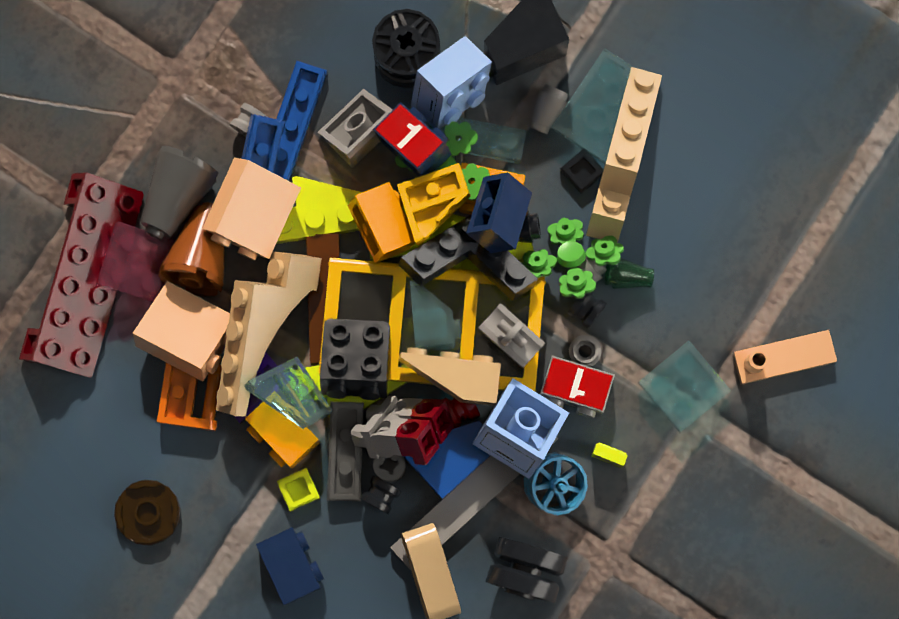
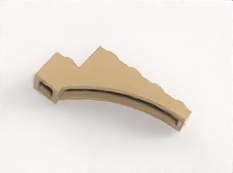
(624, 154)
(254, 320)

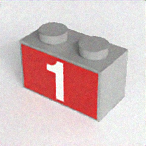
(577, 386)

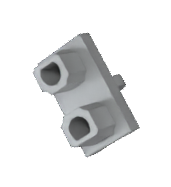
(511, 335)

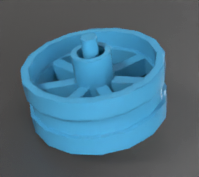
(557, 485)

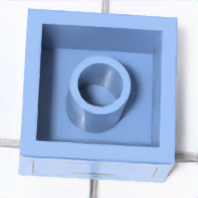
(451, 83)
(521, 428)

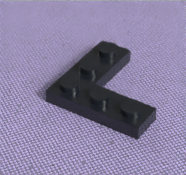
(455, 246)

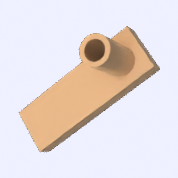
(784, 357)

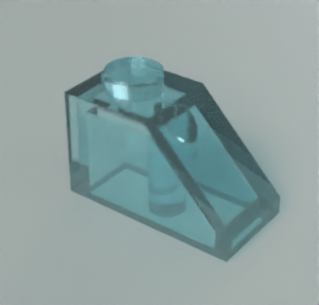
(432, 321)

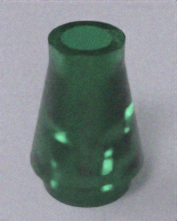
(628, 275)

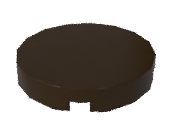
(147, 512)

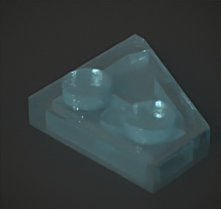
(291, 393)

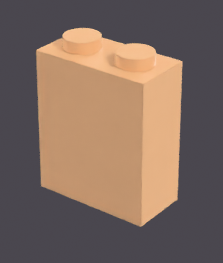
(251, 209)
(183, 331)

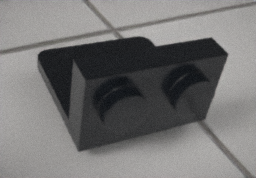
(355, 359)

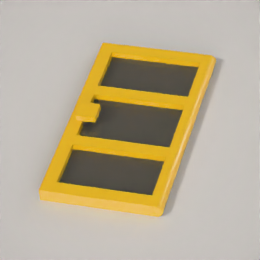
(383, 294)

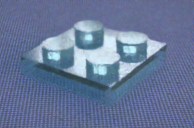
(684, 386)

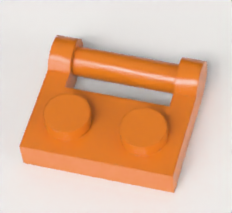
(179, 398)

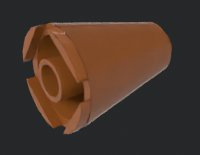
(195, 258)

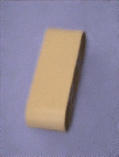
(431, 572)

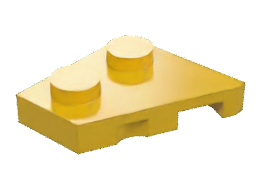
(433, 199)

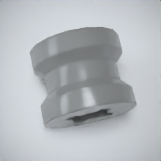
(242, 122)

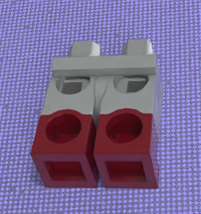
(404, 428)

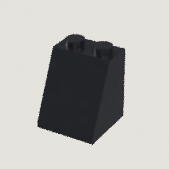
(526, 40)

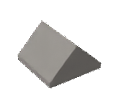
(352, 127)

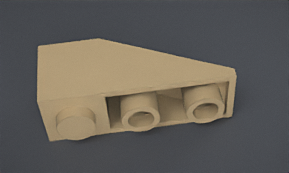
(465, 380)

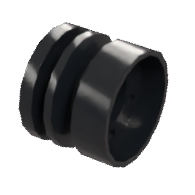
(400, 65)

